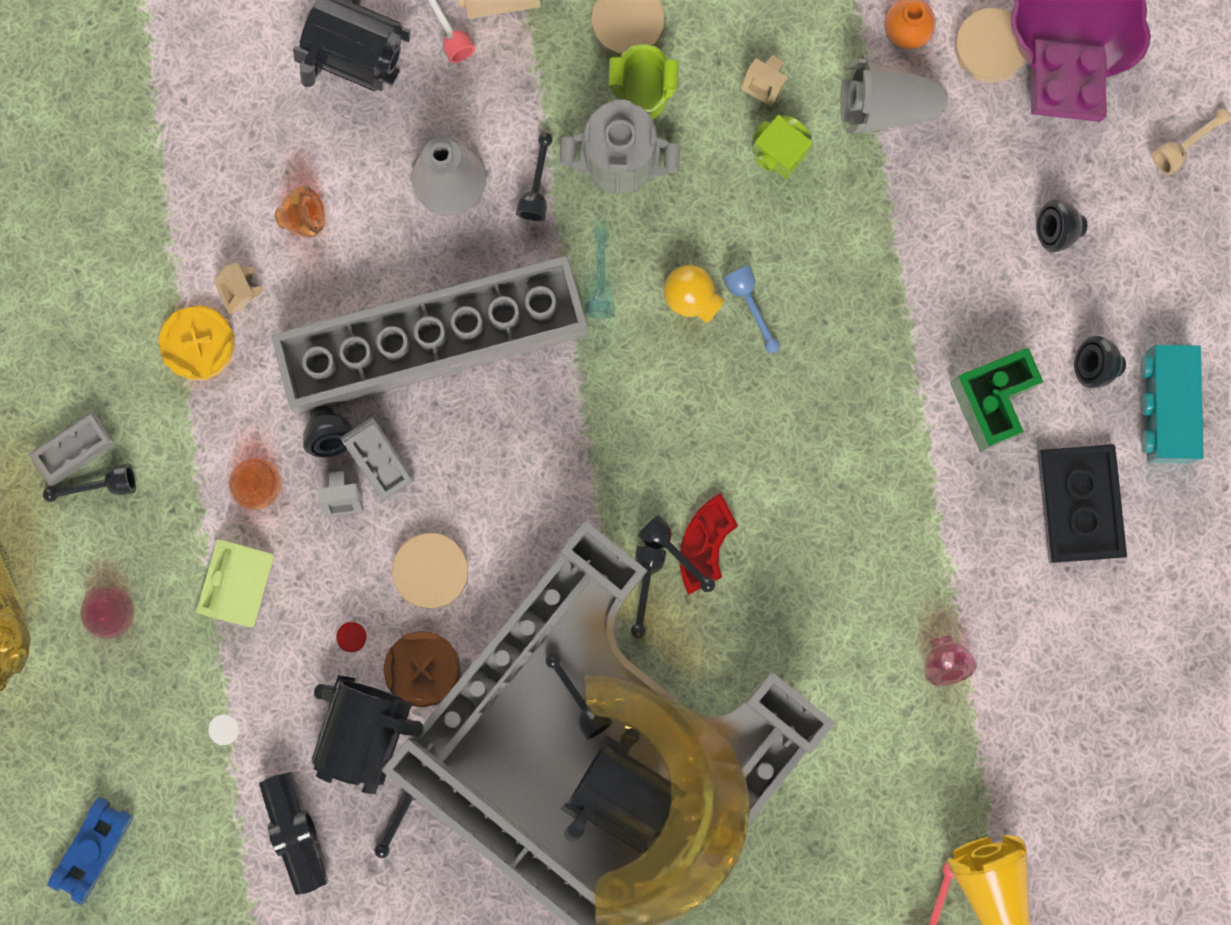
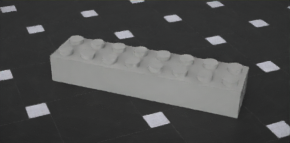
(429, 335)

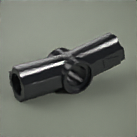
(293, 833)

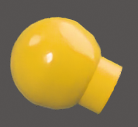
(692, 293)

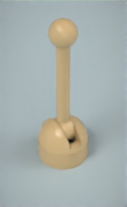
(1172, 155)

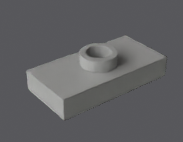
(72, 449)
(377, 459)

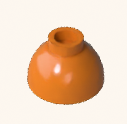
(910, 23)

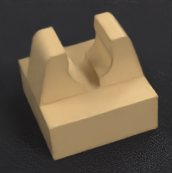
(765, 80)
(234, 287)

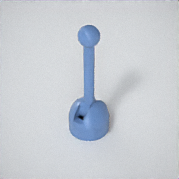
(741, 284)

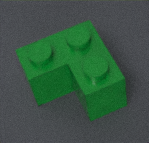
(986, 396)

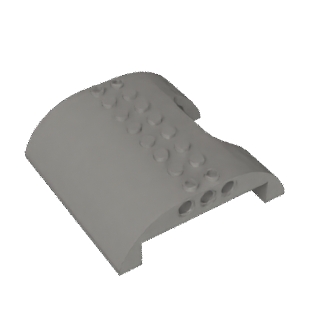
(511, 745)

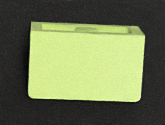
(235, 583)

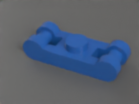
(90, 851)

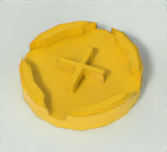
(196, 342)

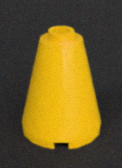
(994, 879)

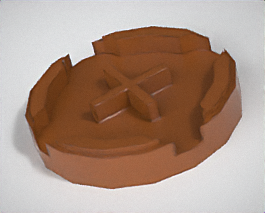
(422, 668)

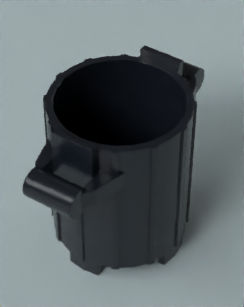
(350, 44)
(360, 732)
(620, 796)

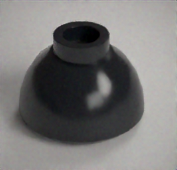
(1059, 225)
(1098, 362)
(323, 433)

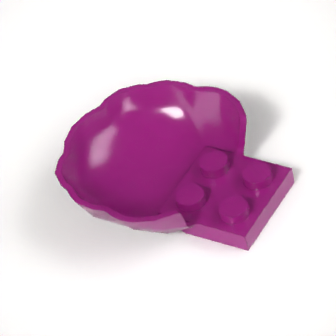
(1075, 49)

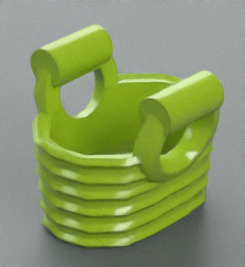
(644, 77)

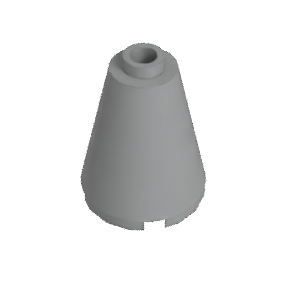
(888, 97)
(448, 177)

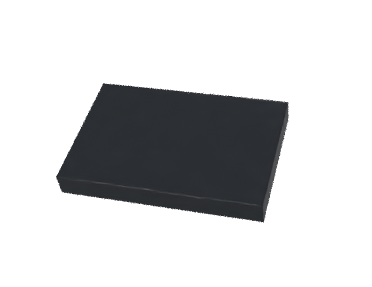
(1082, 503)

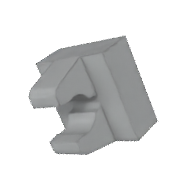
(339, 497)

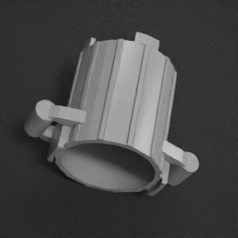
(620, 148)

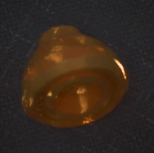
(302, 212)
(254, 483)

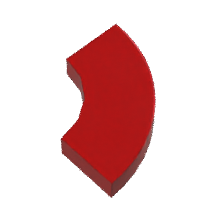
(704, 539)

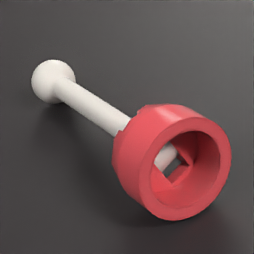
(457, 43)

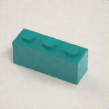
(1172, 404)

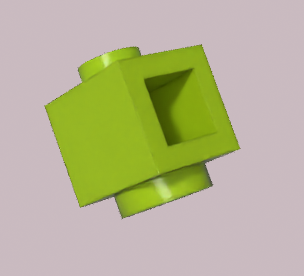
(781, 145)

